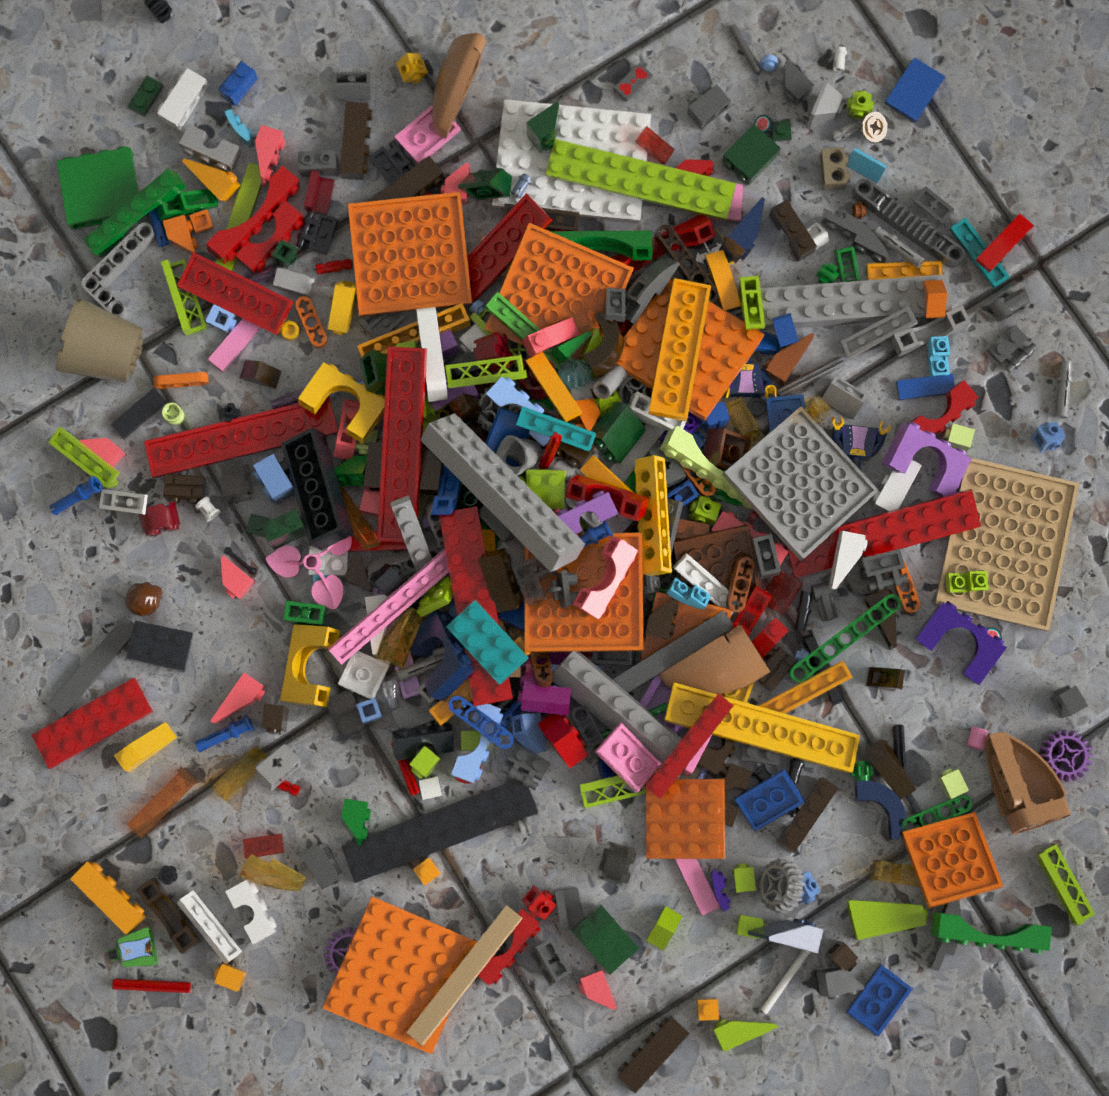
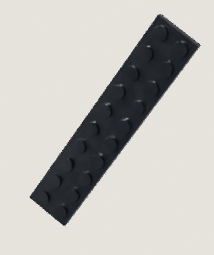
(439, 830)

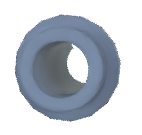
(522, 184)

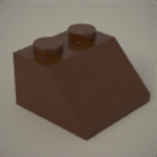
(725, 447)

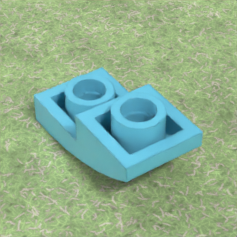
(240, 129)
(937, 356)
(692, 596)

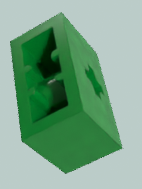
(305, 613)

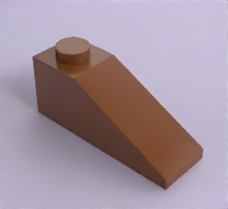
(786, 360)

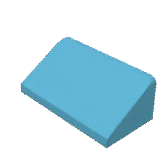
(866, 165)

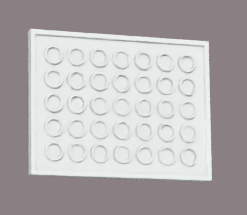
(589, 127)

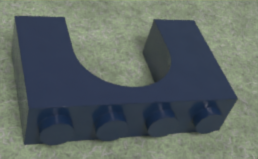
(455, 664)

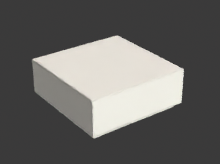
(430, 788)

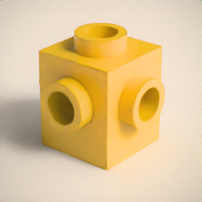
(411, 67)

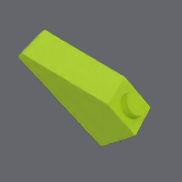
(751, 302)
(737, 1032)

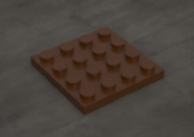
(718, 554)

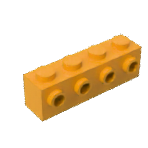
(109, 897)

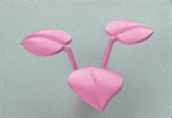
(325, 592)

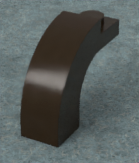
(609, 351)

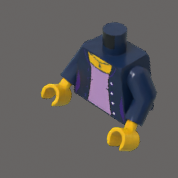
(751, 383)
(858, 442)

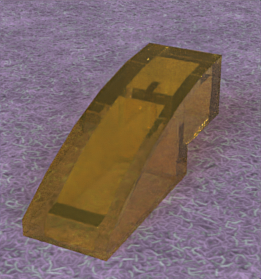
(818, 409)
(744, 421)
(894, 873)
(272, 874)

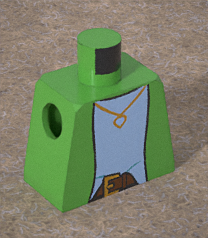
(136, 949)

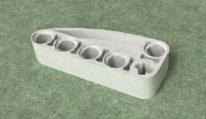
(430, 340)

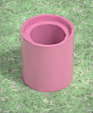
(977, 738)

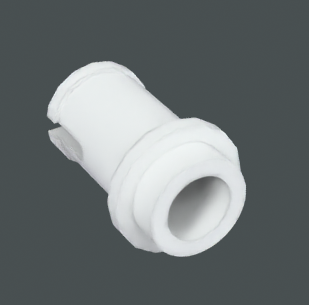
(839, 59)

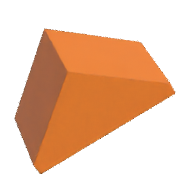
(935, 298)

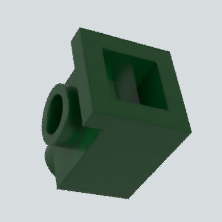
(285, 254)

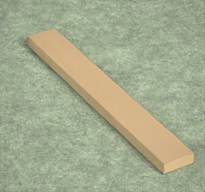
(464, 975)

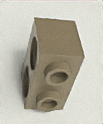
(830, 168)

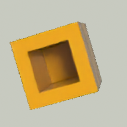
(427, 871)
(229, 977)
(707, 1009)

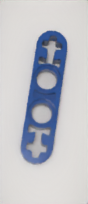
(479, 724)

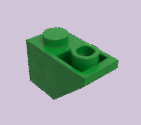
(352, 471)
(354, 819)

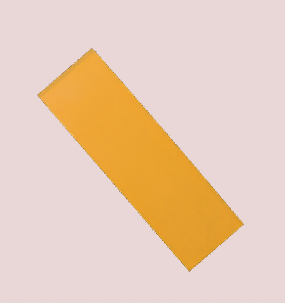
(723, 280)

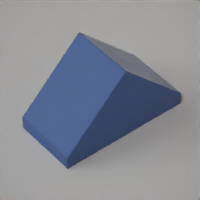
(785, 329)

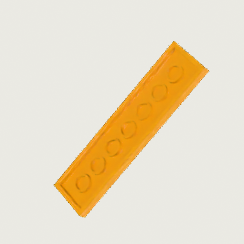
(679, 350)

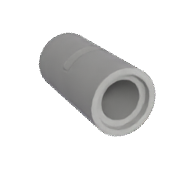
(610, 382)

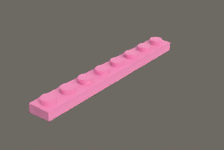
(390, 608)

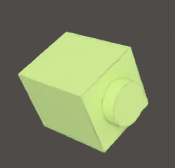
(959, 436)
(952, 783)

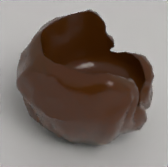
(143, 598)

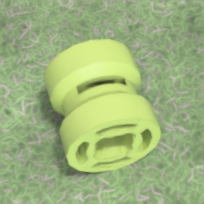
(170, 411)

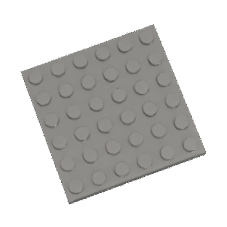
(800, 483)

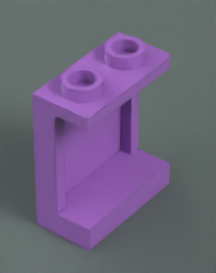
(657, 695)

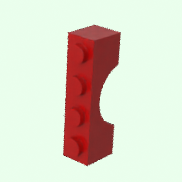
(256, 255)
(958, 399)
(626, 502)
(527, 927)

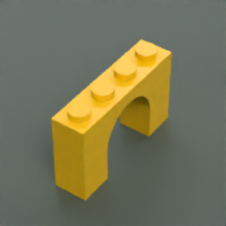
(330, 380)
(303, 643)

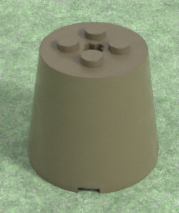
(99, 344)

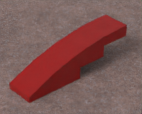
(1004, 243)
(753, 610)

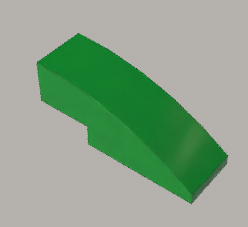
(187, 204)

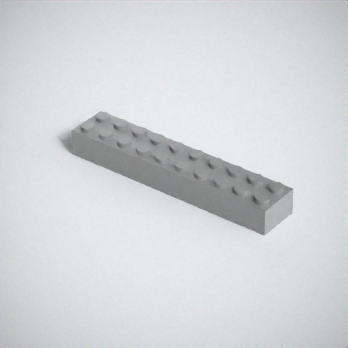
(847, 301)
(502, 492)

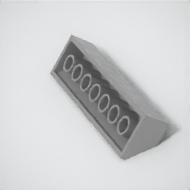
(613, 704)

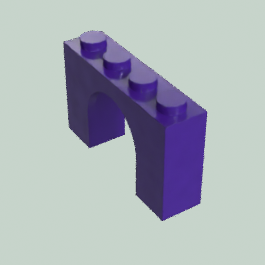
(987, 648)

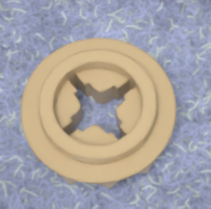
(879, 122)

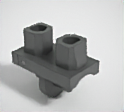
(561, 590)

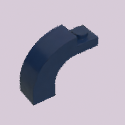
(887, 800)

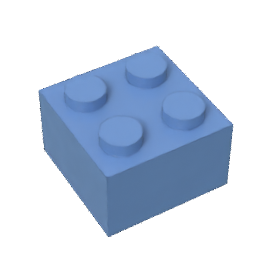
(277, 485)

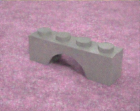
(918, 337)

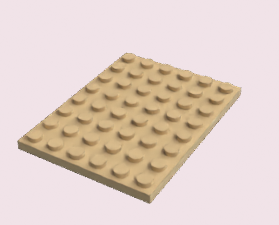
(1019, 544)

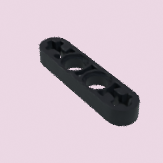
(811, 645)

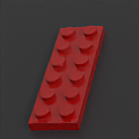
(499, 247)
(235, 293)
(92, 723)

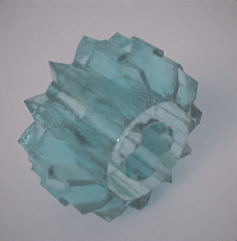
(574, 373)

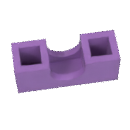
(600, 505)

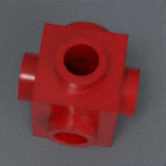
(539, 902)

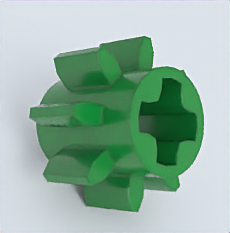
(827, 274)
(862, 771)

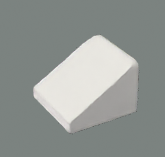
(818, 234)

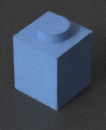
(369, 711)

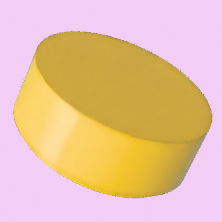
(290, 330)

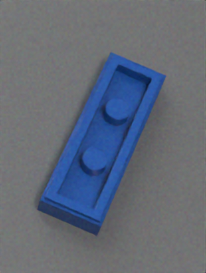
(924, 386)

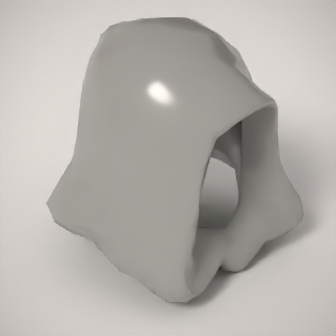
(524, 451)

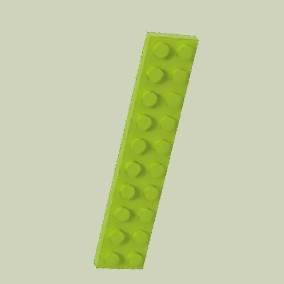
(640, 179)

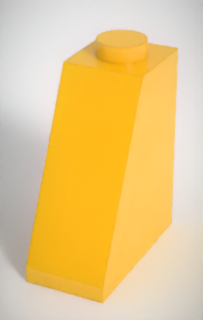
(342, 307)

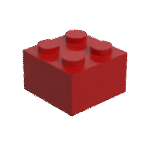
(563, 739)

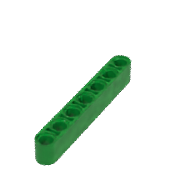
(849, 630)

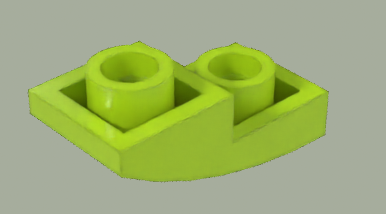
(966, 582)

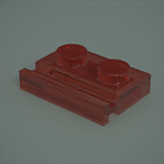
(784, 590)

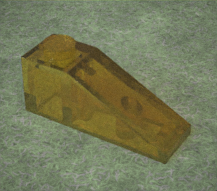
(399, 639)
(239, 774)

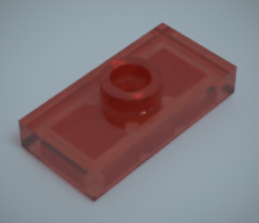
(654, 145)
(264, 845)

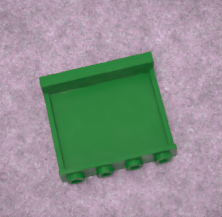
(96, 185)

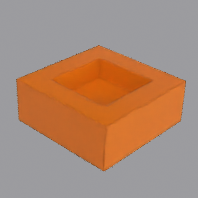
(201, 221)

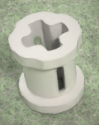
(207, 509)

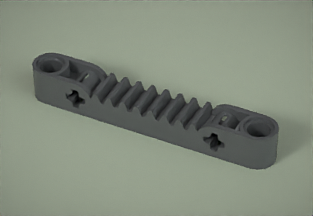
(907, 223)

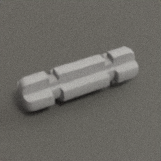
(847, 130)

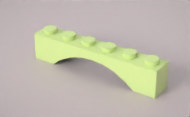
(683, 448)

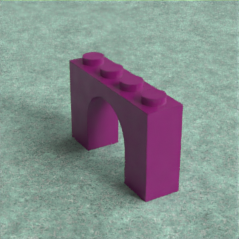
(544, 700)

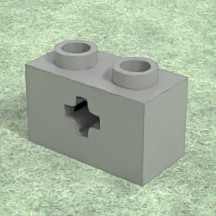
(282, 756)

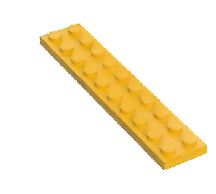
(768, 729)

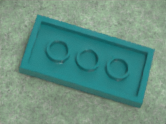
(487, 642)

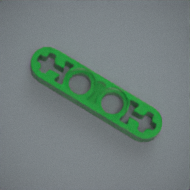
(935, 811)

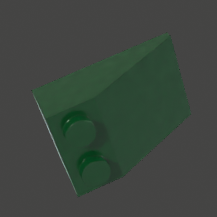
(604, 939)

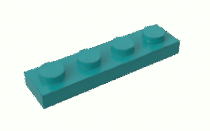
(974, 246)
(547, 425)

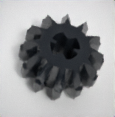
(160, 9)

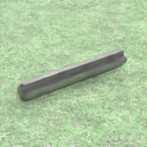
(810, 377)

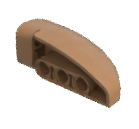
(455, 80)
(719, 665)
(1024, 784)

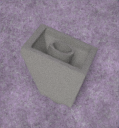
(826, 106)

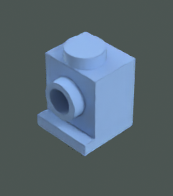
(215, 316)

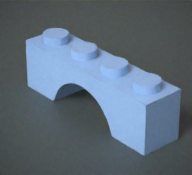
(505, 393)
(468, 766)

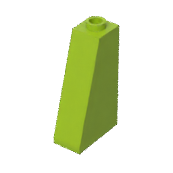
(881, 918)

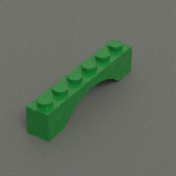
(156, 193)
(633, 244)
(1026, 936)

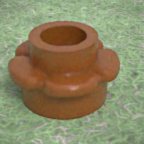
(858, 210)

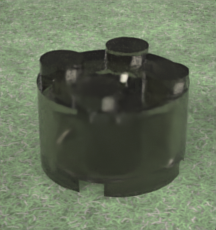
(855, 584)
(616, 863)

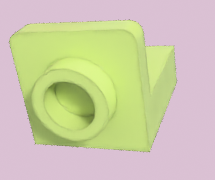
(363, 448)

